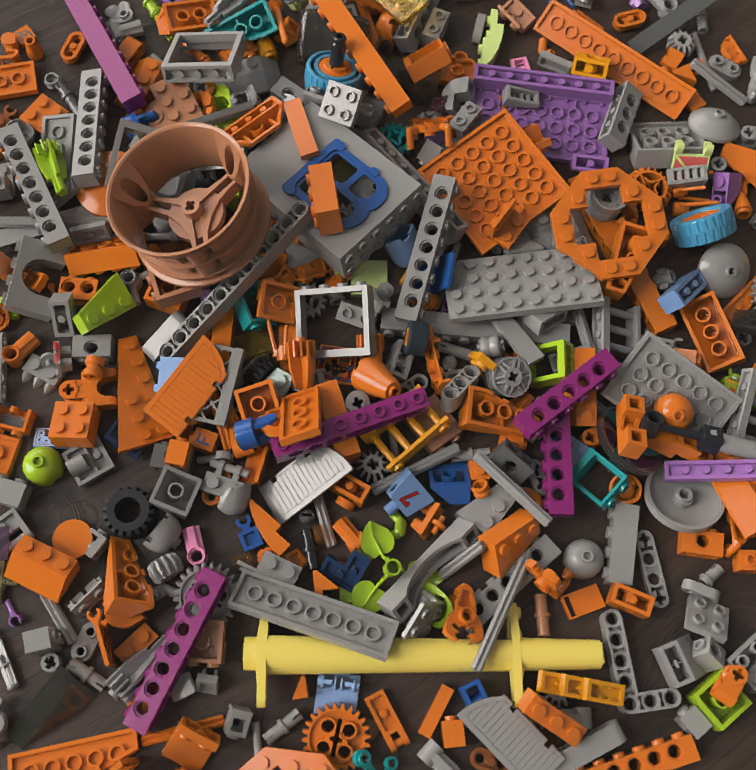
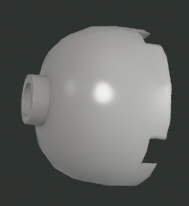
(164, 535)
(583, 558)

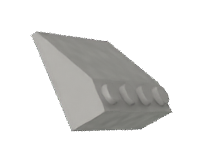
(654, 142)

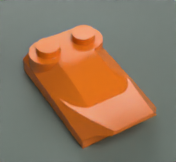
(184, 16)

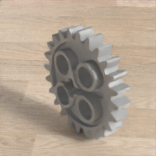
(220, 613)

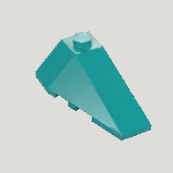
(255, 20)

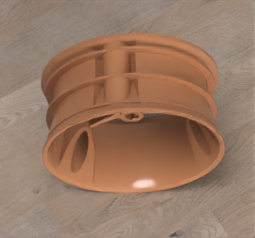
(195, 213)

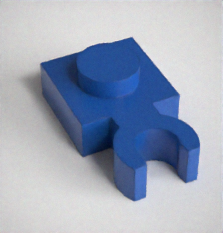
(250, 536)

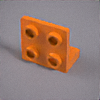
(508, 225)
(191, 744)

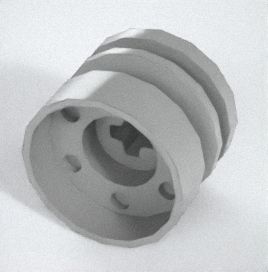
(602, 210)
(498, 378)

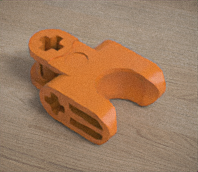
(89, 390)

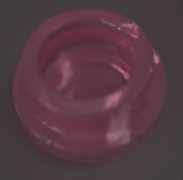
(438, 104)

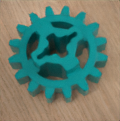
(396, 136)

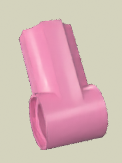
(194, 544)

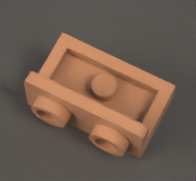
(517, 14)

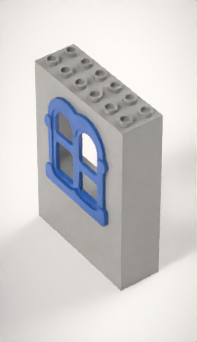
(373, 218)

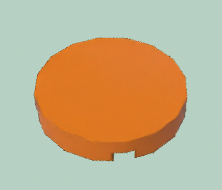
(72, 538)

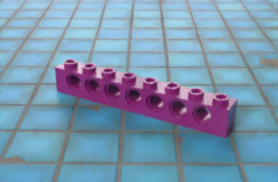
(357, 423)
(134, 715)

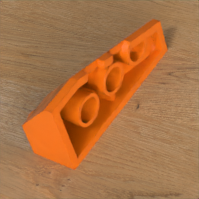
(488, 413)

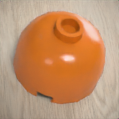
(386, 27)
(675, 409)

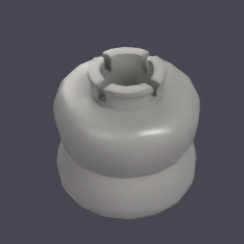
(492, 346)

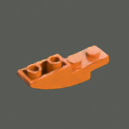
(672, 444)

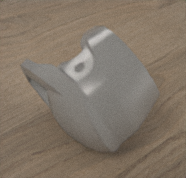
(245, 96)

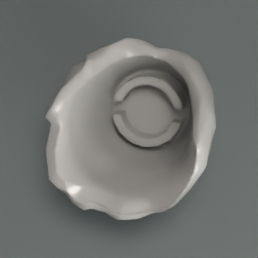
(235, 499)

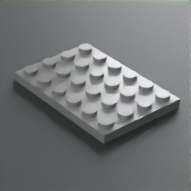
(659, 370)

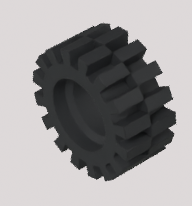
(260, 370)

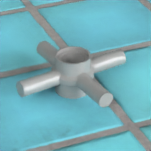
(136, 283)

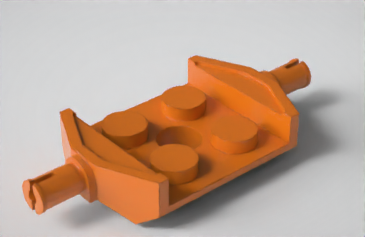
(434, 370)

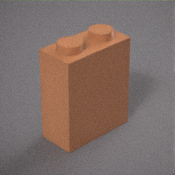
(439, 442)

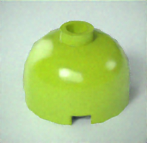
(43, 466)

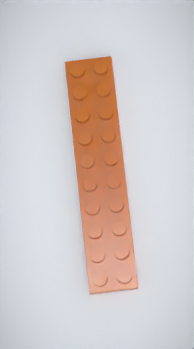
(576, 34)

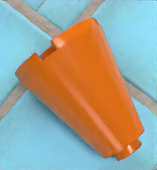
(375, 379)

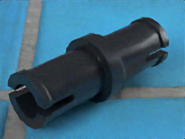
(310, 549)

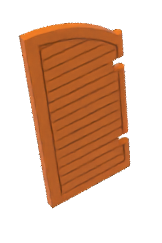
(188, 387)

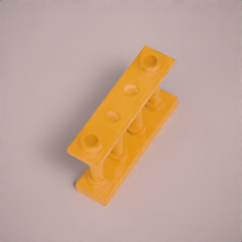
(397, 464)

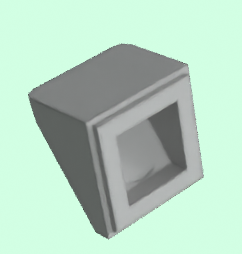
(184, 687)

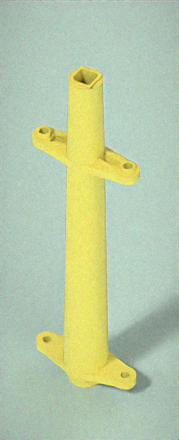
(309, 655)

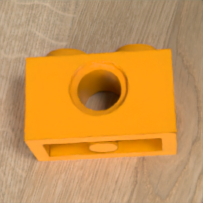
(590, 65)

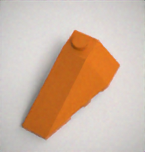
(741, 160)
(586, 412)
(125, 583)

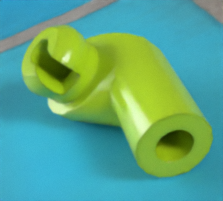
(400, 525)

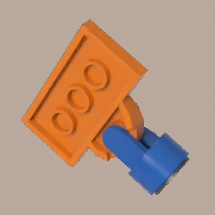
(294, 421)

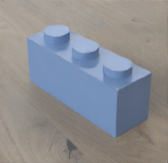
(682, 291)

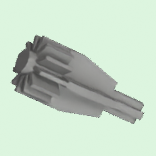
(224, 9)
(131, 673)

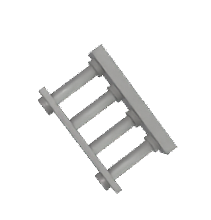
(601, 328)
(741, 416)

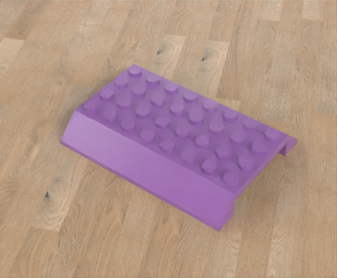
(568, 113)

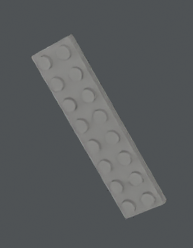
(314, 615)

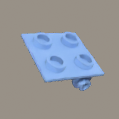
(337, 688)

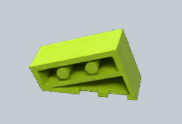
(105, 305)

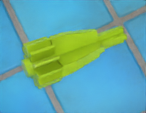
(52, 164)

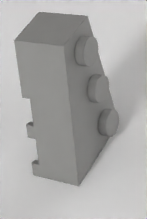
(488, 510)

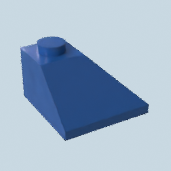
(451, 482)

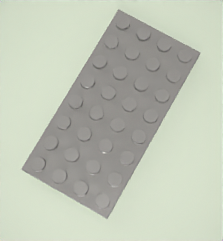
(520, 286)

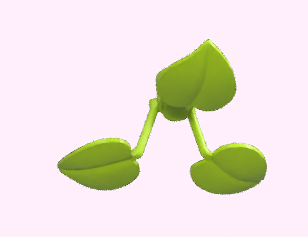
(374, 542)

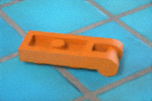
(386, 720)

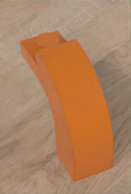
(33, 280)

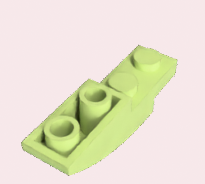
(492, 40)

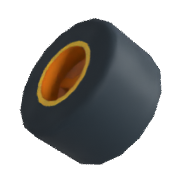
(416, 338)

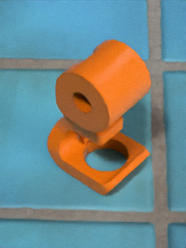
(12, 48)

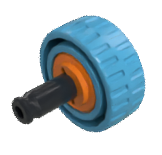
(333, 65)
(703, 226)

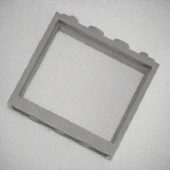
(204, 71)
(139, 130)
(368, 317)

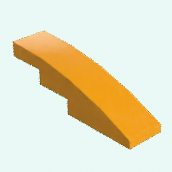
(580, 688)

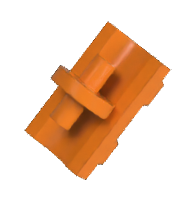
(432, 521)

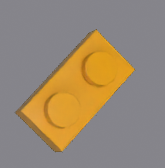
(481, 361)

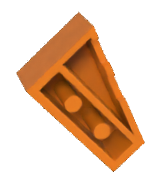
(508, 541)

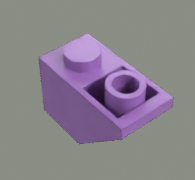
(726, 187)

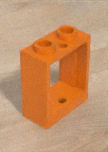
(427, 60)

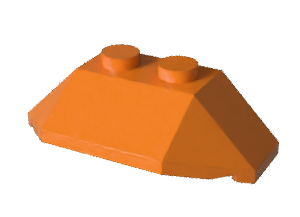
(257, 123)

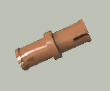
(542, 615)

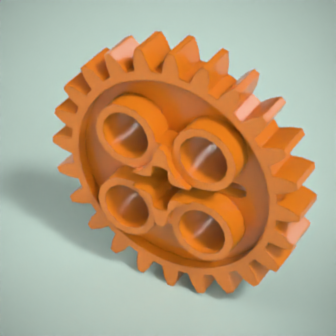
(317, 733)

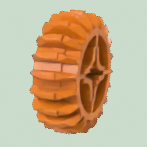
(652, 181)

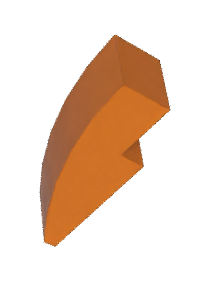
(269, 530)

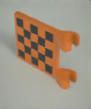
(104, 639)

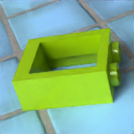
(565, 361)

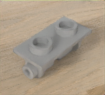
(82, 603)

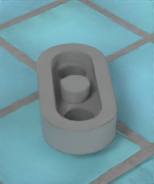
(724, 67)
(87, 642)

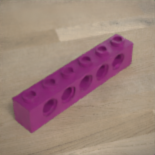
(601, 361)
(565, 507)

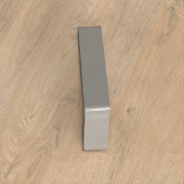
(616, 672)

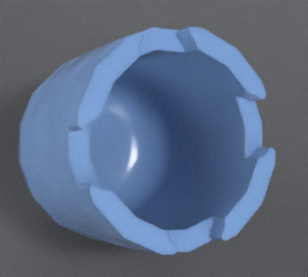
(401, 245)

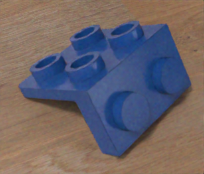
(443, 273)

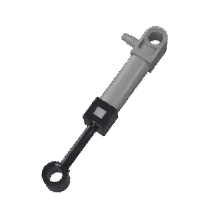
(708, 439)

